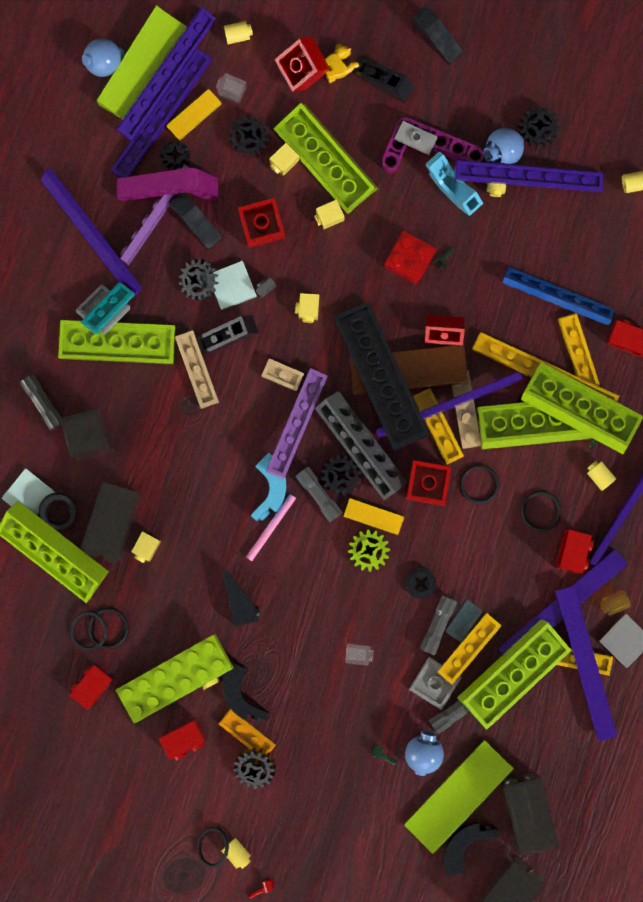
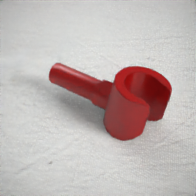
(267, 887)

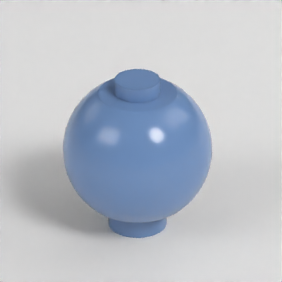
(102, 57)
(504, 146)
(424, 753)

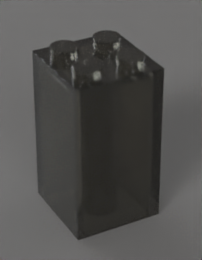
(87, 435)
(111, 522)
(529, 814)
(513, 884)

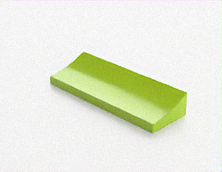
(140, 62)
(325, 158)
(582, 408)
(521, 425)
(52, 551)
(514, 673)
(458, 796)

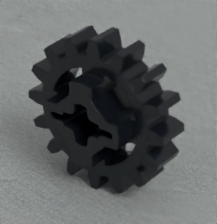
(531, 126)
(244, 143)
(196, 280)
(331, 468)
(254, 768)

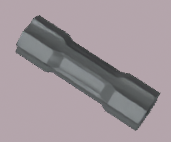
(34, 390)
(310, 483)
(443, 613)
(447, 717)

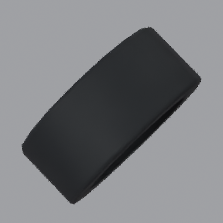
(57, 496)

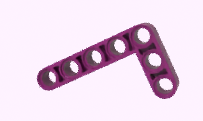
(446, 150)
(167, 183)

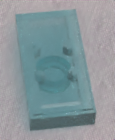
(463, 621)

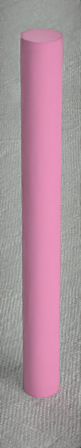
(270, 528)

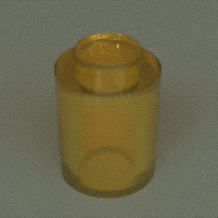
(615, 603)

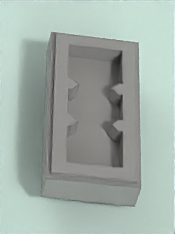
(416, 138)

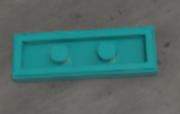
(107, 308)

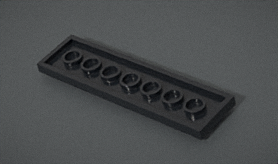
(381, 376)

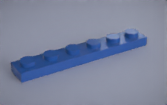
(558, 296)

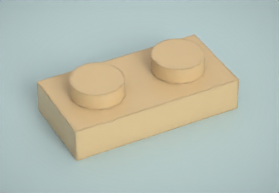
(282, 375)

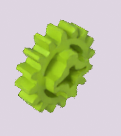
(374, 562)

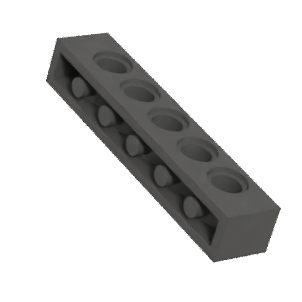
(361, 445)

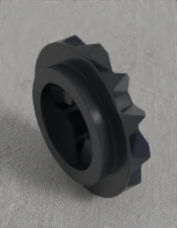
(168, 149)
(430, 583)

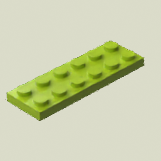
(121, 343)
(174, 678)

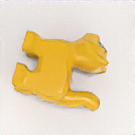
(335, 62)

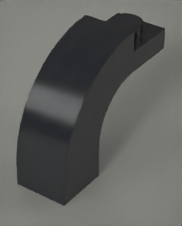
(233, 694)
(460, 840)

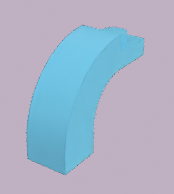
(457, 191)
(276, 493)

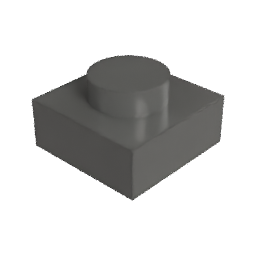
(265, 287)

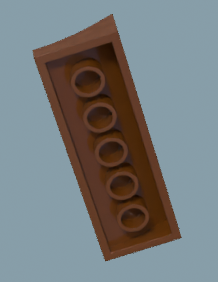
(424, 368)

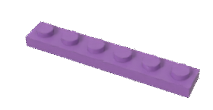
(149, 223)
(296, 423)

